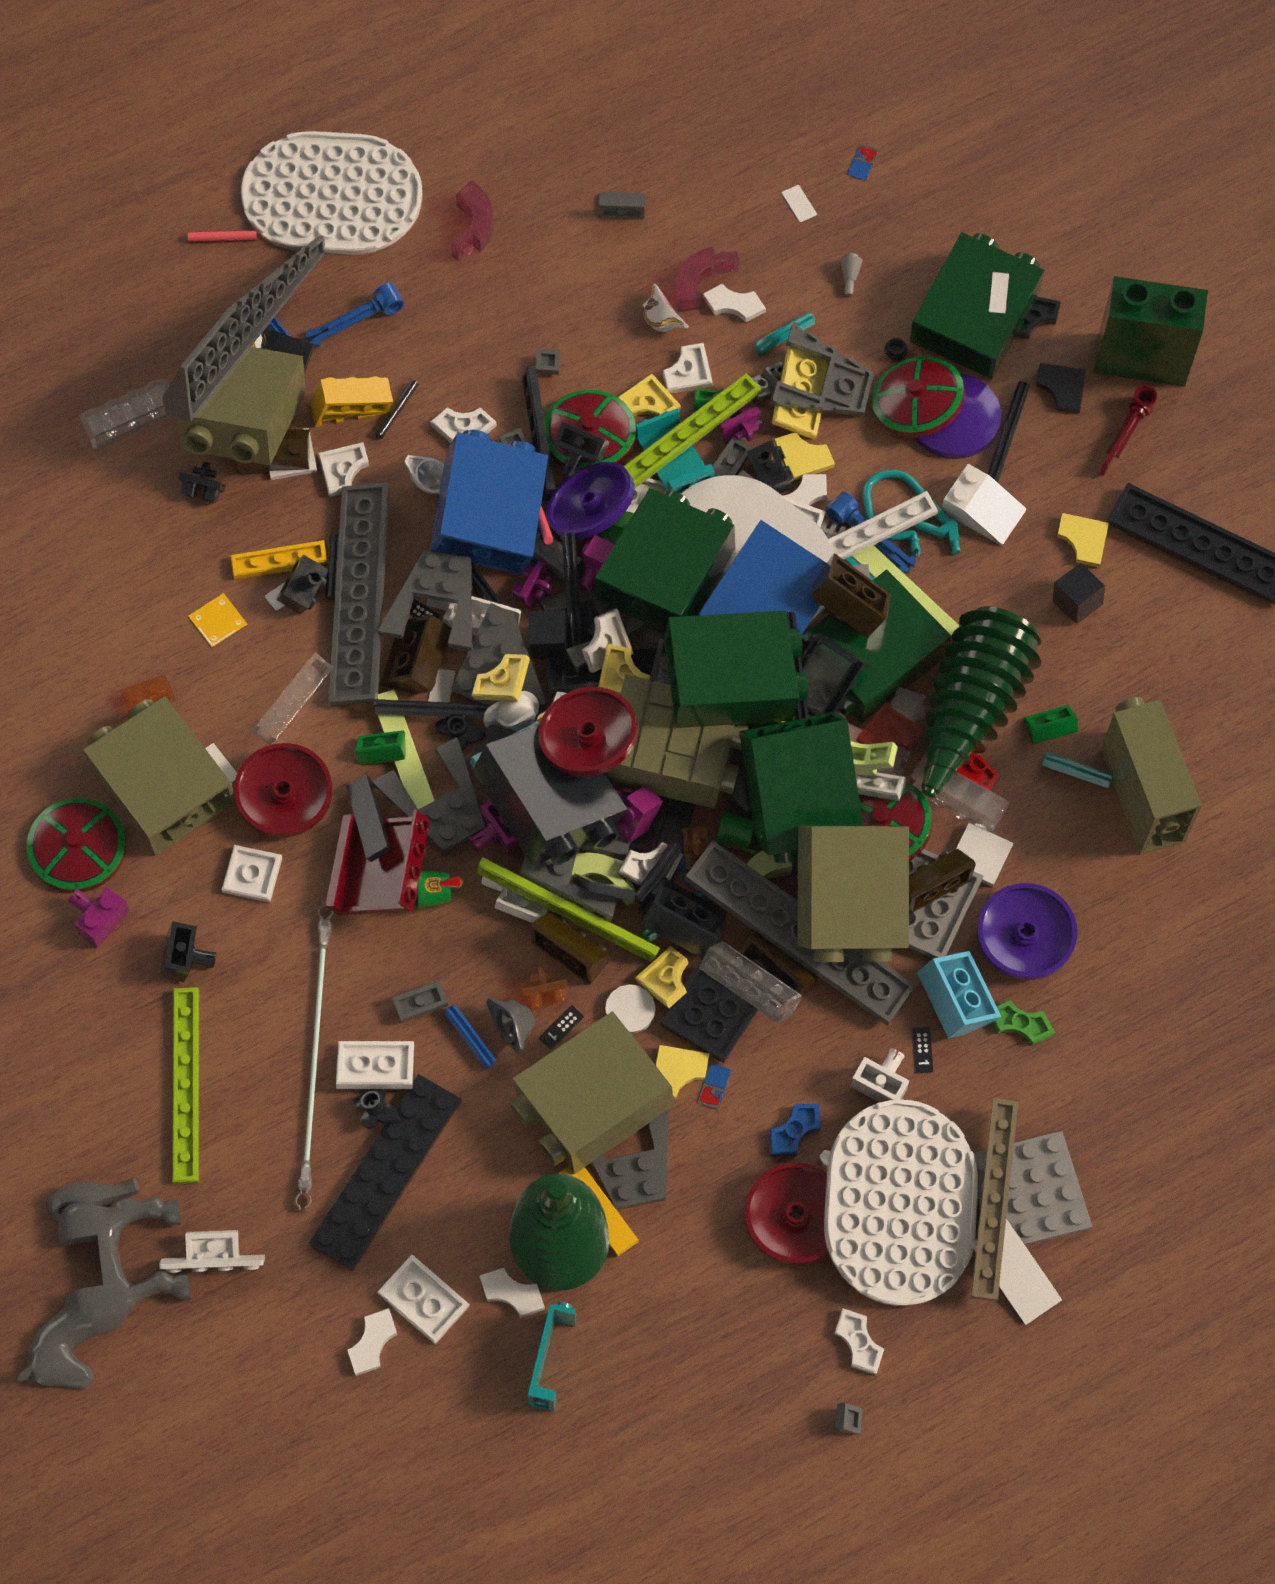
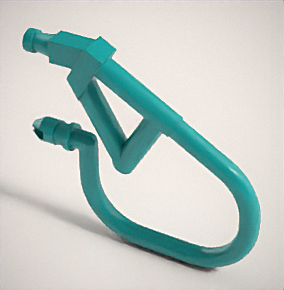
(948, 528)

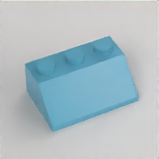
(958, 994)

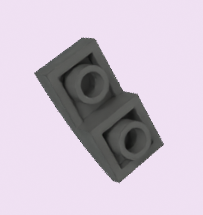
(767, 381)

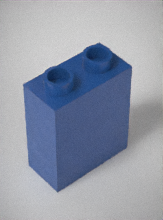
(489, 501)
(768, 576)

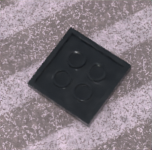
(709, 1016)

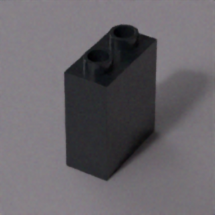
(544, 807)

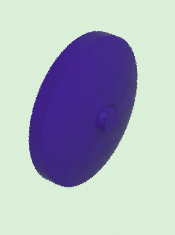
(972, 428)
(590, 500)
(1027, 931)

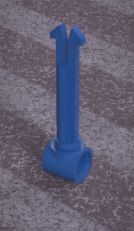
(385, 300)
(844, 510)

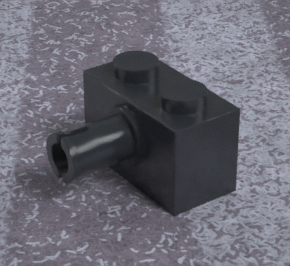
(580, 446)
(769, 466)
(302, 585)
(181, 952)

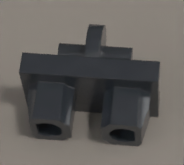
(212, 487)

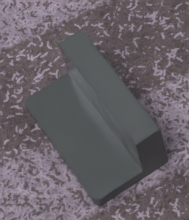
(622, 205)

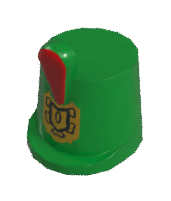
(735, 832)
(435, 888)

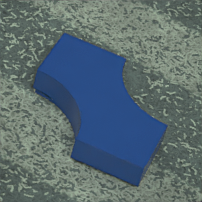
(785, 1139)

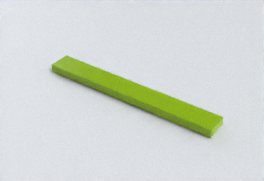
(692, 429)
(567, 910)
(185, 1086)

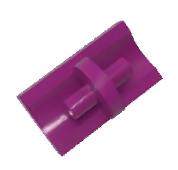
(742, 425)
(535, 587)

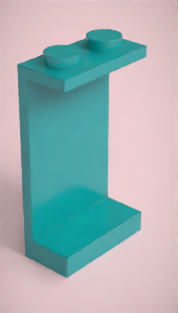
(683, 470)
(538, 1396)

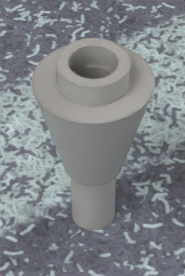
(850, 265)

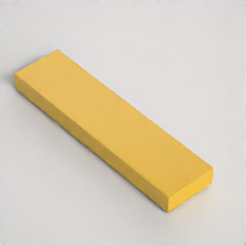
(275, 559)
(620, 1235)

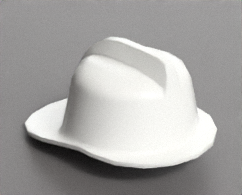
(513, 714)

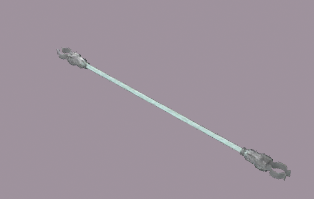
(305, 1182)

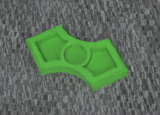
(1032, 1026)

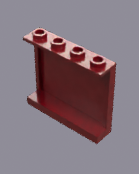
(387, 882)

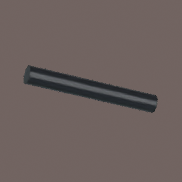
(396, 409)

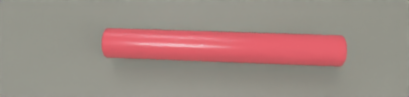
(222, 236)
(544, 528)

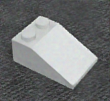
(983, 505)

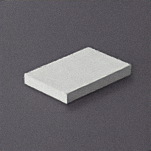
(375, 1065)
(423, 1299)

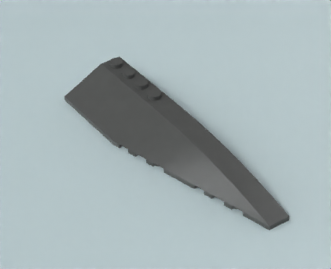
(236, 333)

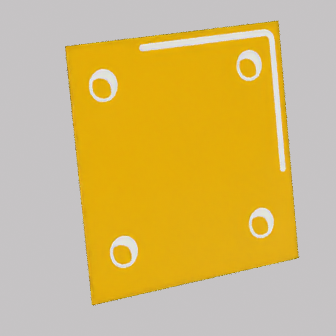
(217, 620)

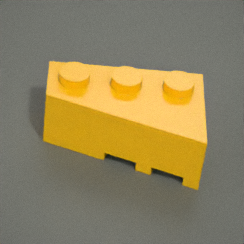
(350, 397)

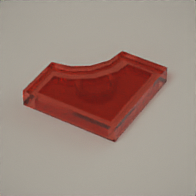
(891, 726)

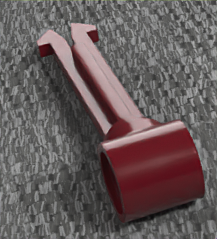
(1137, 411)

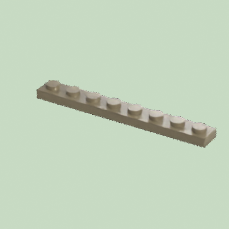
(994, 1200)

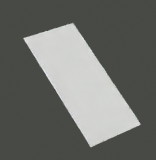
(1023, 1279)

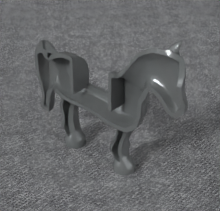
(102, 1307)

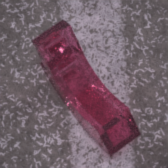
(477, 206)
(695, 270)

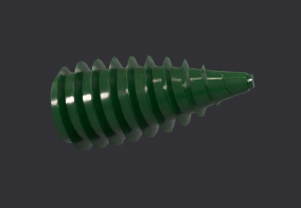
(975, 687)
(559, 1232)

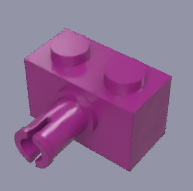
(594, 557)
(640, 812)
(495, 830)
(99, 915)

